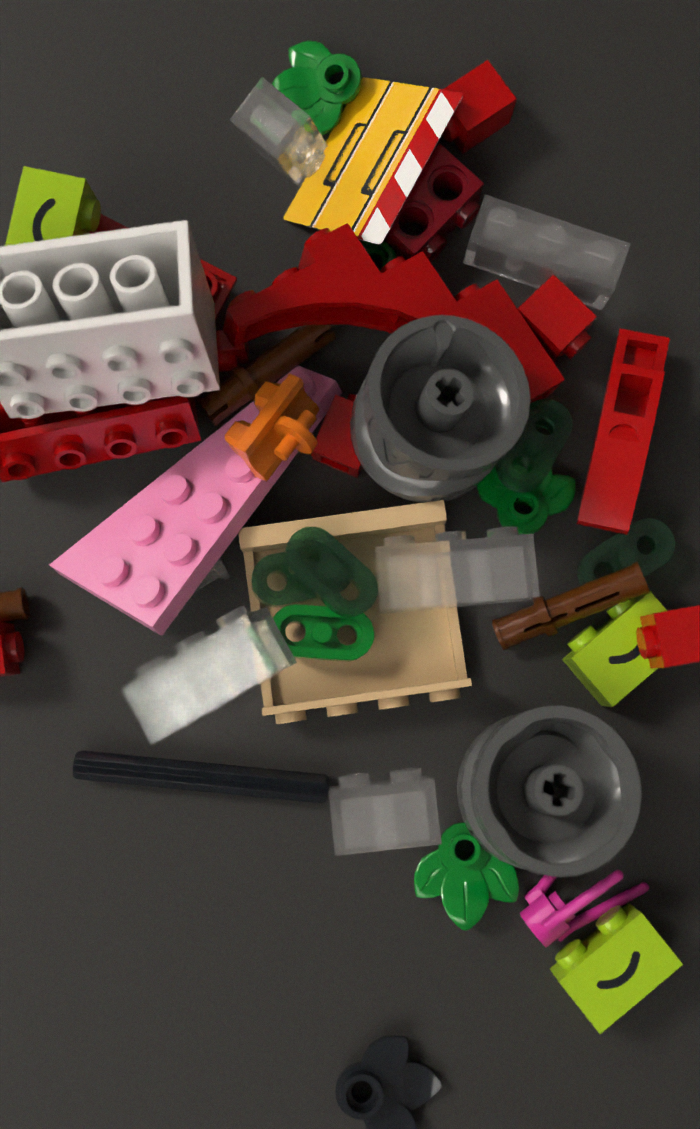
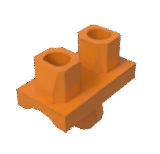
(278, 428)

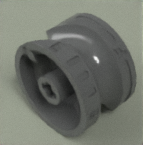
(438, 408)
(581, 812)

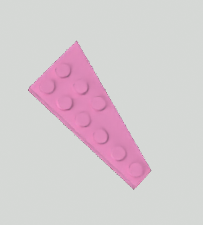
(177, 528)

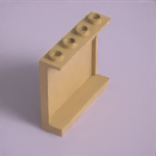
(409, 650)

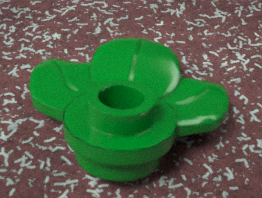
(309, 83)
(547, 500)
(464, 883)

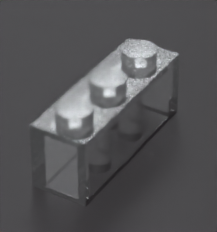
(536, 246)
(455, 571)
(207, 672)

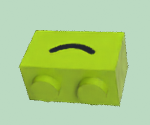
(52, 207)
(609, 657)
(614, 965)

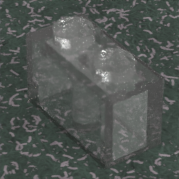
(280, 132)
(384, 812)

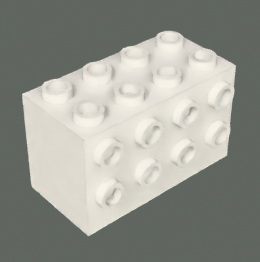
(105, 321)

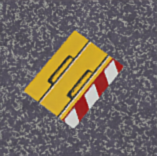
(374, 158)

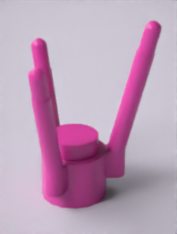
(554, 919)

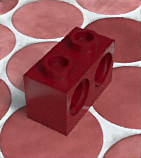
(432, 213)

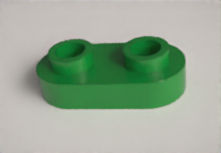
(321, 633)

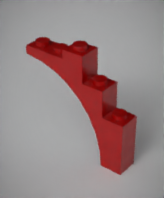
(344, 286)

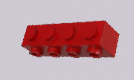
(93, 436)

